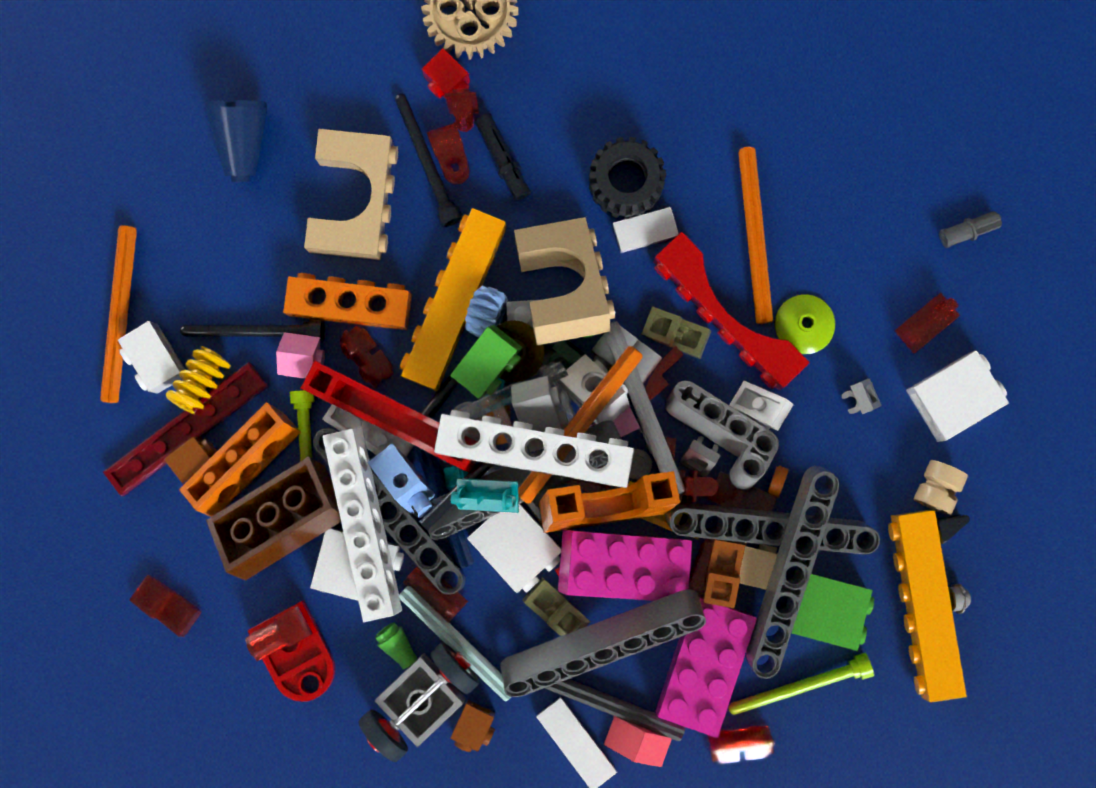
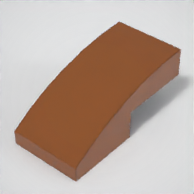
(723, 573)

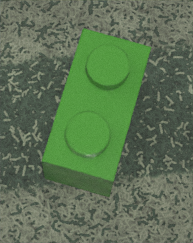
(487, 362)

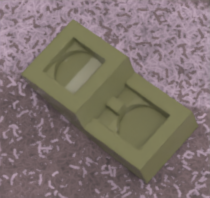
(674, 331)
(555, 608)

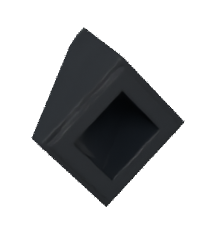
(950, 525)

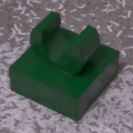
(566, 351)

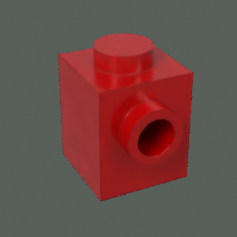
(445, 74)

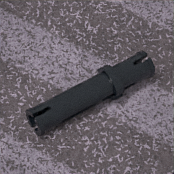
(508, 168)

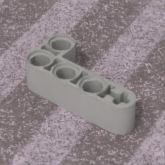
(681, 405)

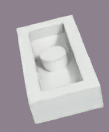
(761, 405)

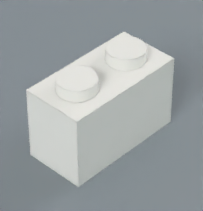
(151, 357)

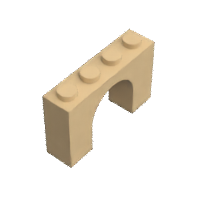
(364, 234)
(581, 311)

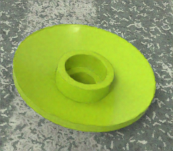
(790, 328)

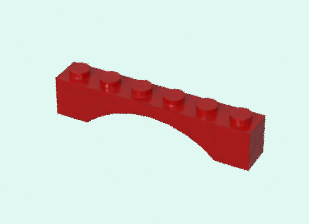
(772, 357)
(379, 411)

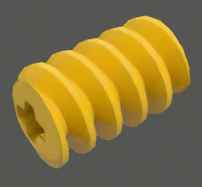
(197, 379)

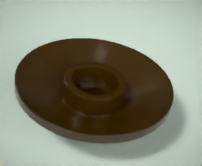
(531, 353)

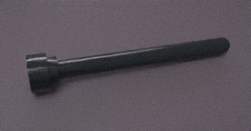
(448, 212)
(314, 328)

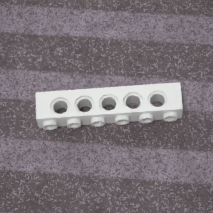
(452, 443)
(362, 524)

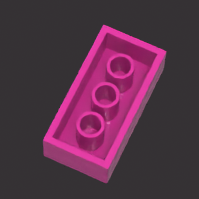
(623, 565)
(706, 670)

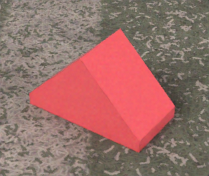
(637, 742)

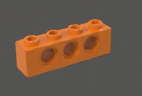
(300, 304)
(239, 460)

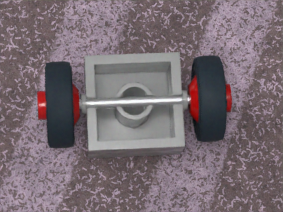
(419, 701)

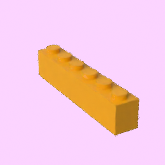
(447, 311)
(927, 606)

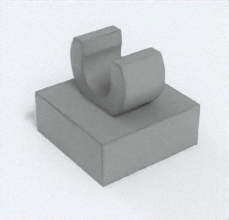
(865, 396)
(700, 457)

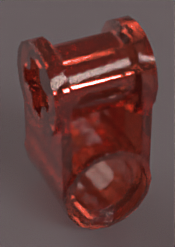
(449, 150)

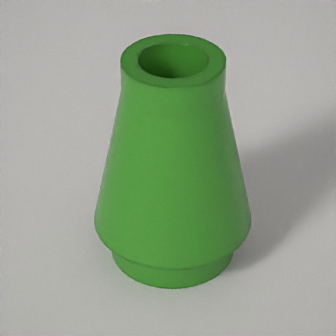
(396, 645)

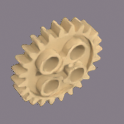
(450, 27)

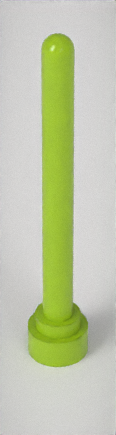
(302, 403)
(858, 668)

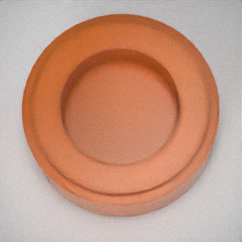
(778, 481)

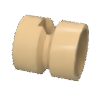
(940, 487)

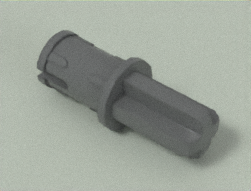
(970, 229)

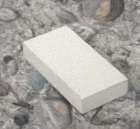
(645, 230)

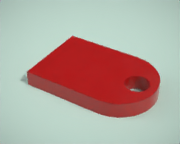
(307, 657)

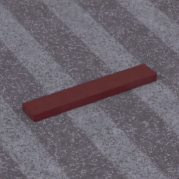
(150, 454)

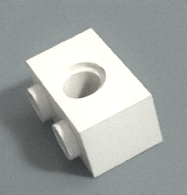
(583, 378)

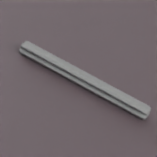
(644, 409)

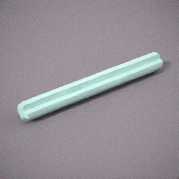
(454, 639)

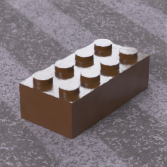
(275, 519)

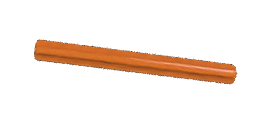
(755, 235)
(118, 313)
(585, 416)

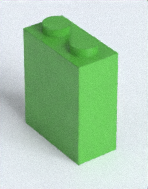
(834, 612)

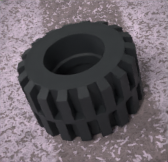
(632, 154)

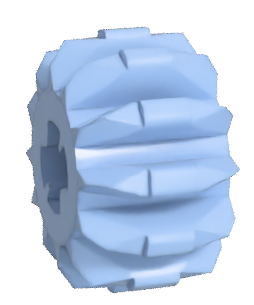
(485, 309)

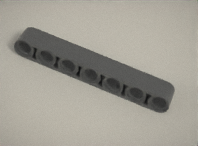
(458, 519)
(758, 521)
(396, 526)
(795, 586)
(602, 643)

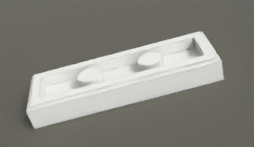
(375, 437)
(576, 743)

